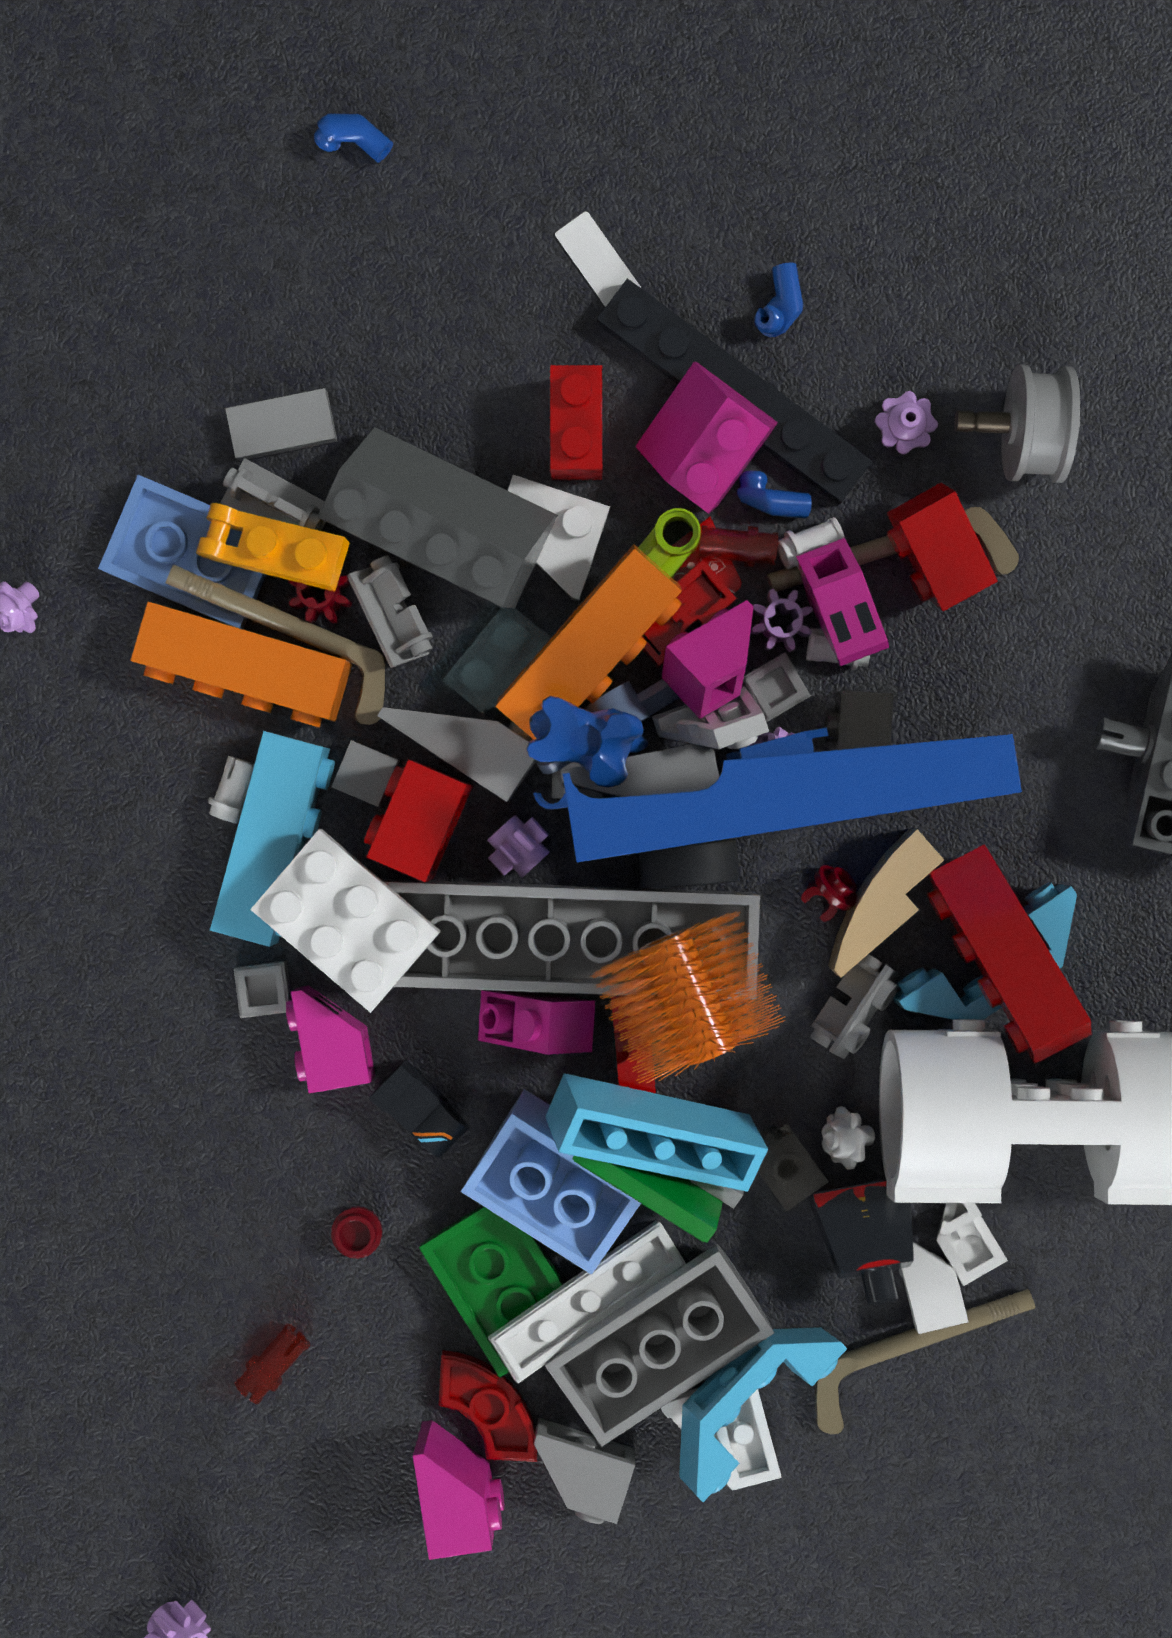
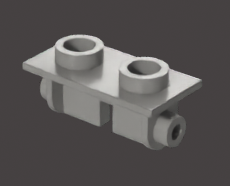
(270, 496)
(395, 625)
(848, 1023)

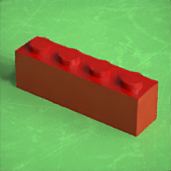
(1009, 954)

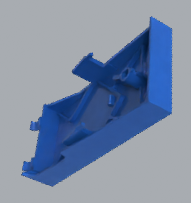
(792, 787)

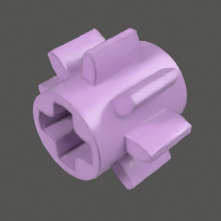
(786, 607)
(518, 846)
(178, 1622)

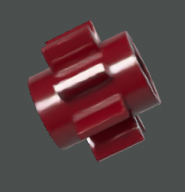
(328, 607)

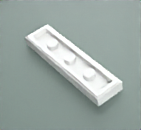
(585, 1301)

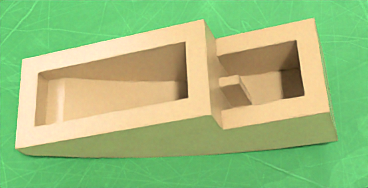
(883, 900)

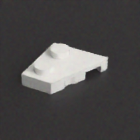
(573, 537)
(730, 725)
(744, 1439)

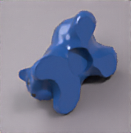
(592, 739)

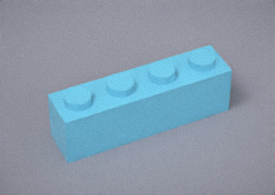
(271, 830)
(655, 1133)

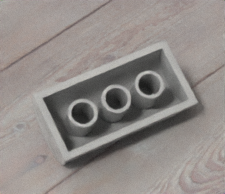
(660, 1345)

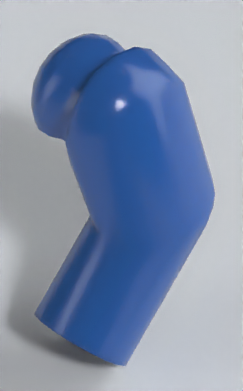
(352, 128)
(785, 305)
(772, 502)

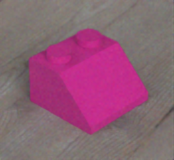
(704, 437)
(455, 1494)

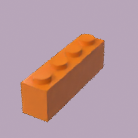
(594, 638)
(241, 662)

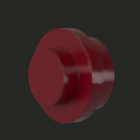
(356, 1232)

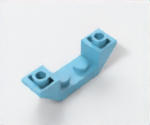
(931, 993)
(718, 1401)

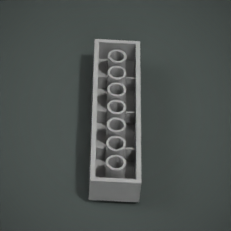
(557, 933)

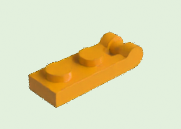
(274, 547)

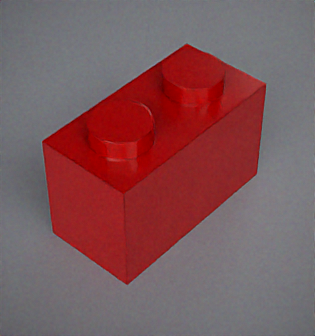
(576, 422)
(940, 547)

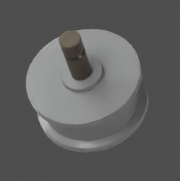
(1036, 425)

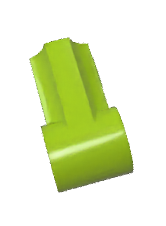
(665, 555)

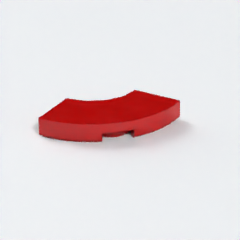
(490, 1404)

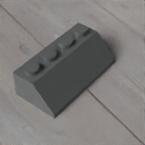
(439, 517)

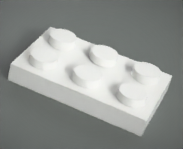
(345, 920)

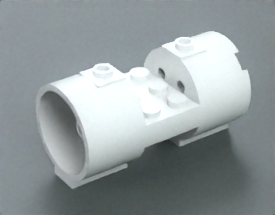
(956, 1112)

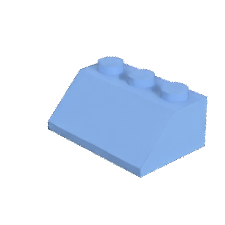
(546, 1190)

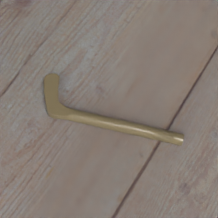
(992, 538)
(365, 658)
(826, 1389)

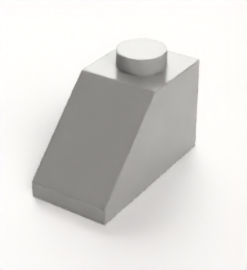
(586, 1475)

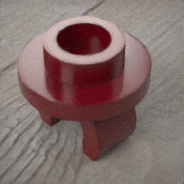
(835, 886)

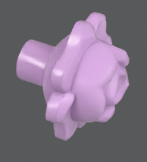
(906, 422)
(16, 607)

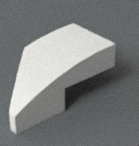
(968, 1242)
(933, 1292)

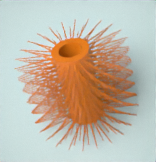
(688, 997)

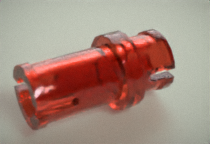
(739, 545)
(265, 1371)

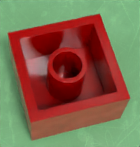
(417, 820)

